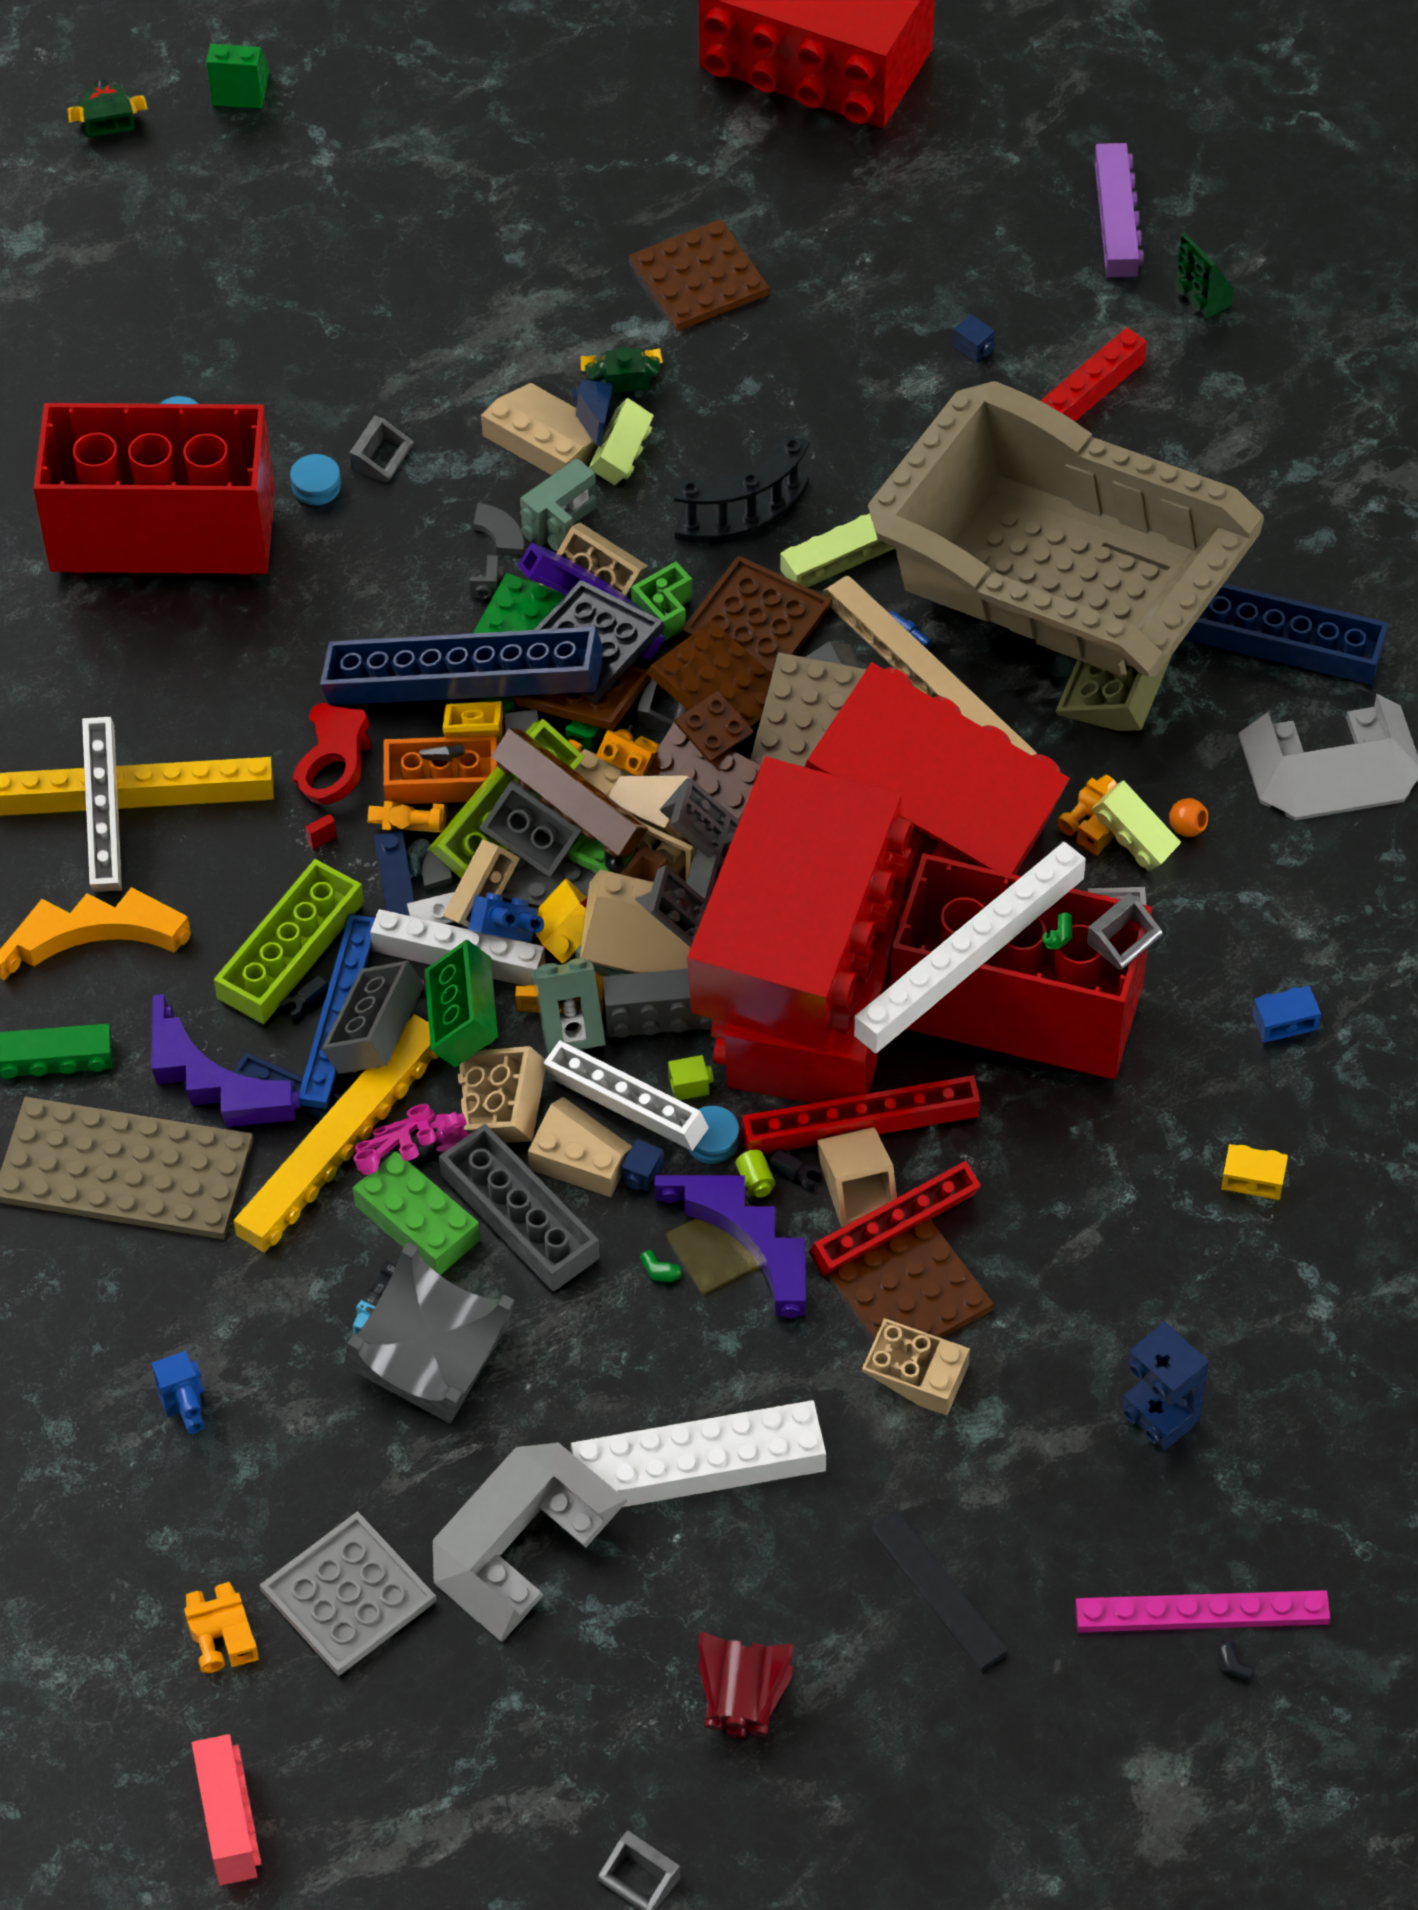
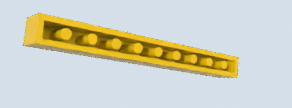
(141, 785)
(334, 1139)

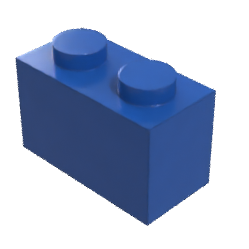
(1286, 1013)

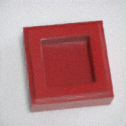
(321, 831)

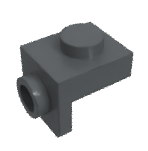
(486, 586)

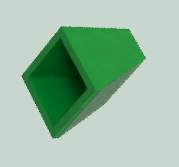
(237, 75)

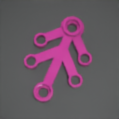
(391, 1135)

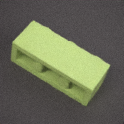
(622, 442)
(1135, 826)

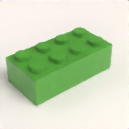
(417, 1213)

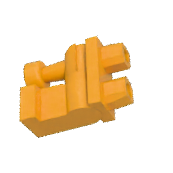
(622, 752)
(1088, 797)
(404, 817)
(216, 1619)

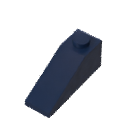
(593, 407)
(394, 871)

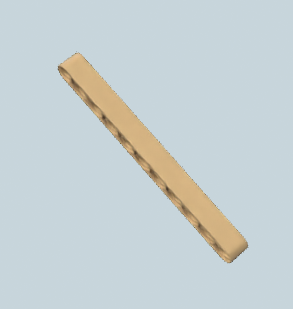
(909, 655)

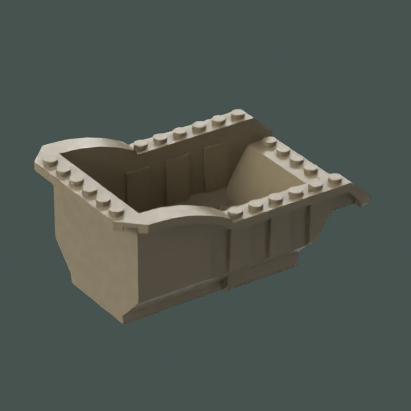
(1059, 531)

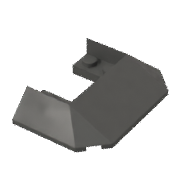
(711, 831)

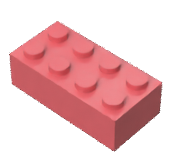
(226, 1809)

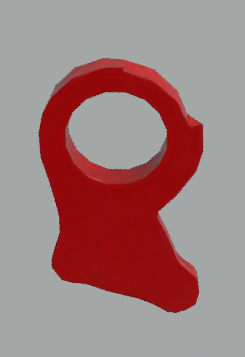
(340, 738)

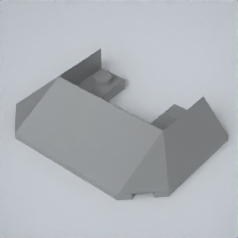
(1336, 779)
(471, 1543)

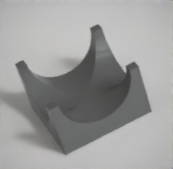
(427, 1337)

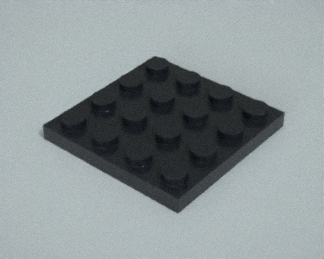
(621, 627)

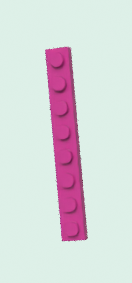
(1202, 1611)

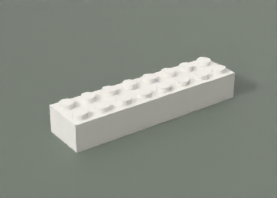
(708, 1453)

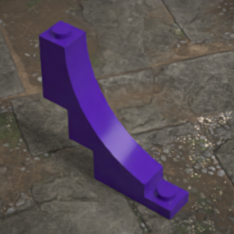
(241, 1097)
(722, 1203)

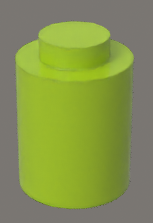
(757, 1173)

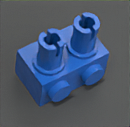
(505, 919)
(180, 1389)

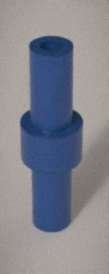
(913, 629)

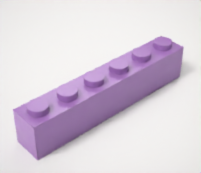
(1117, 210)

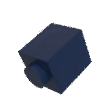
(973, 338)
(642, 1165)

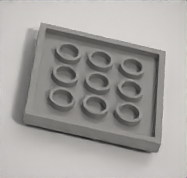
(348, 1593)

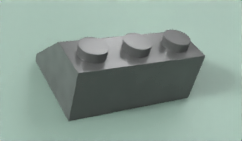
(531, 828)

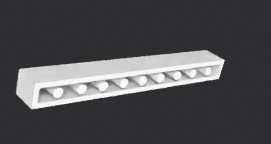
(969, 947)

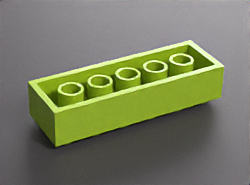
(462, 835)
(288, 941)

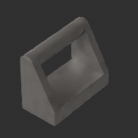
(369, 441)
(647, 716)
(1114, 920)
(648, 1859)

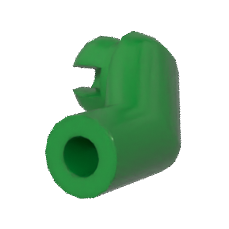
(1062, 935)
(660, 1270)

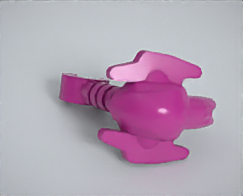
(449, 1130)

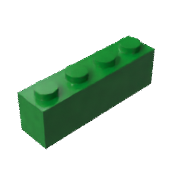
(56, 1050)

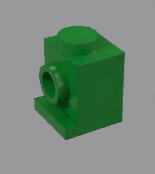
(584, 734)

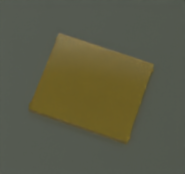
(711, 1254)

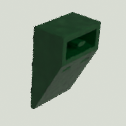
(1201, 279)

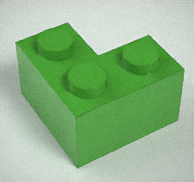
(664, 596)

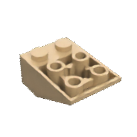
(917, 1365)

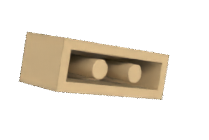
(486, 873)

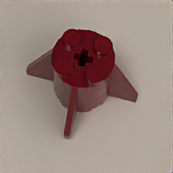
(742, 1683)

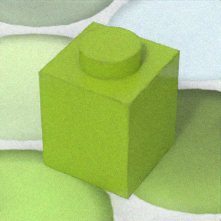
(689, 1077)

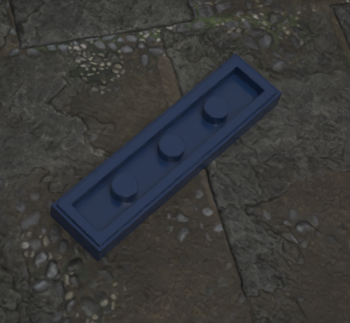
(258, 1068)

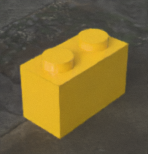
(1254, 1171)

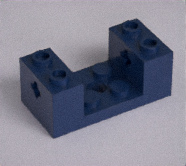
(1171, 1389)

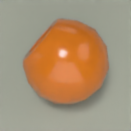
(1188, 817)

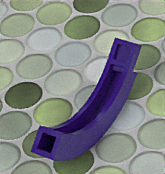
(562, 575)

